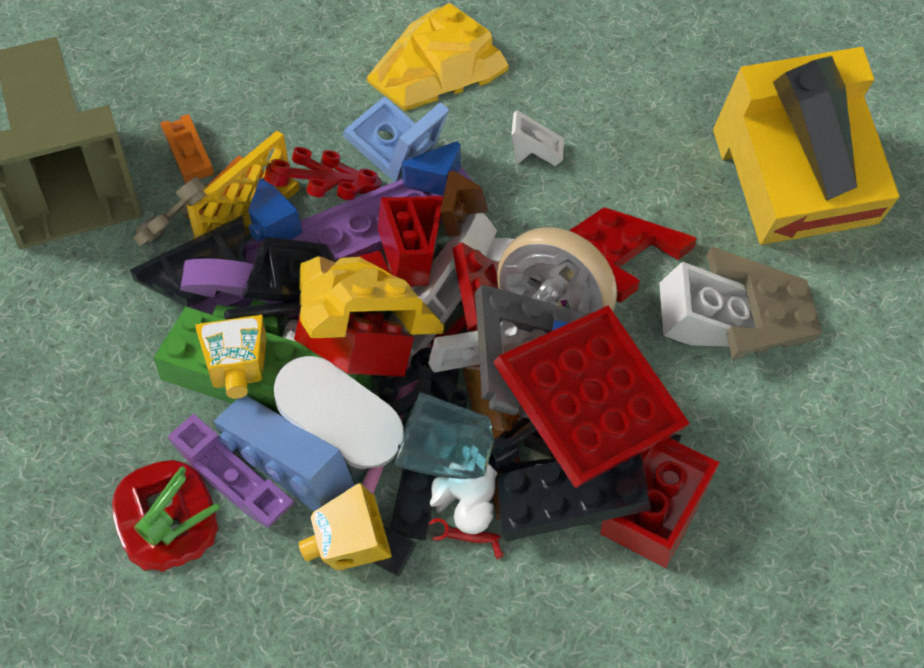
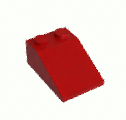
(676, 486)

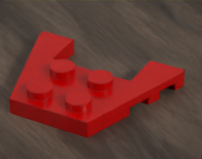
(625, 236)

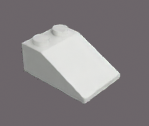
(702, 306)

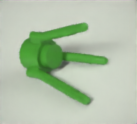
(157, 523)

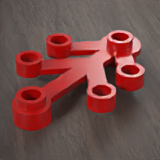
(322, 175)

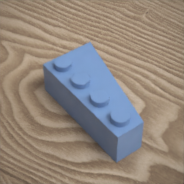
(284, 452)

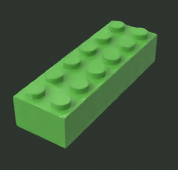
(183, 363)

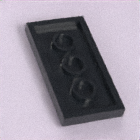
(546, 501)

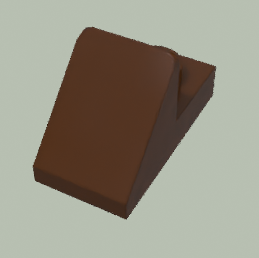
(460, 199)

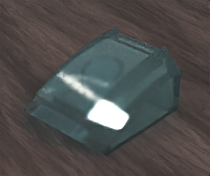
(445, 440)

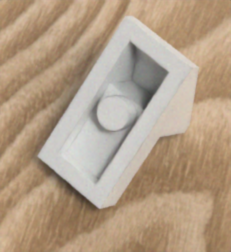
(535, 138)

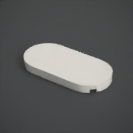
(339, 411)

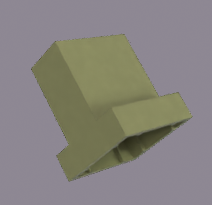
(57, 164)

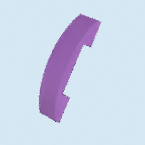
(213, 275)
(228, 474)

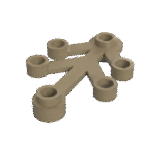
(152, 228)

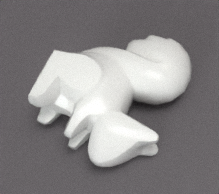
(474, 509)

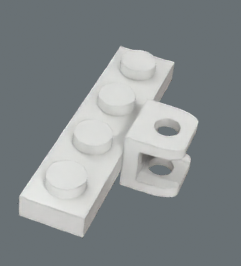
(463, 349)

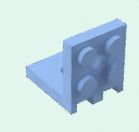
(408, 137)

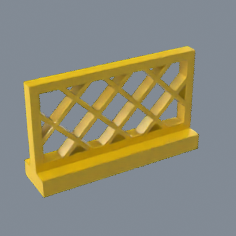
(233, 206)

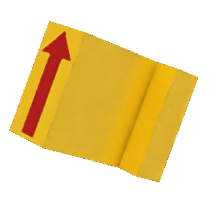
(772, 164)

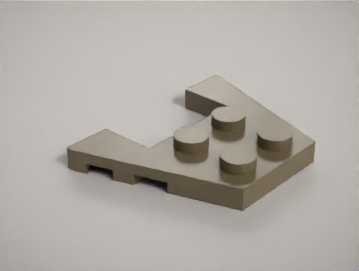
(778, 303)

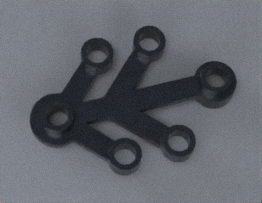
(425, 378)

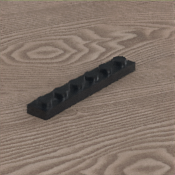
(414, 494)

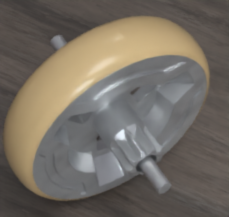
(567, 268)

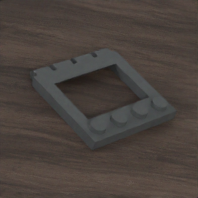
(526, 314)

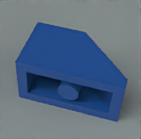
(272, 214)

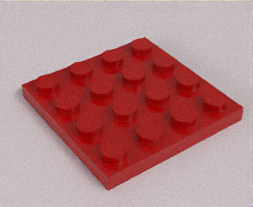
(591, 395)

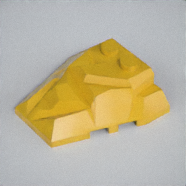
(435, 57)
(352, 285)

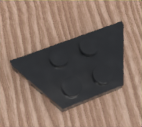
(277, 268)
(165, 271)

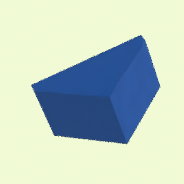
(430, 170)

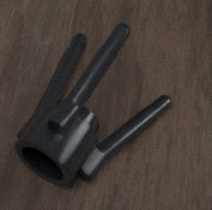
(505, 449)

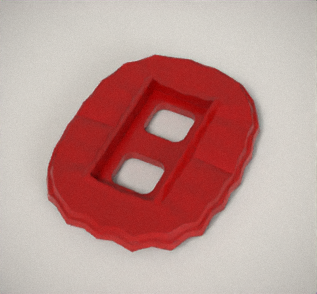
(131, 505)

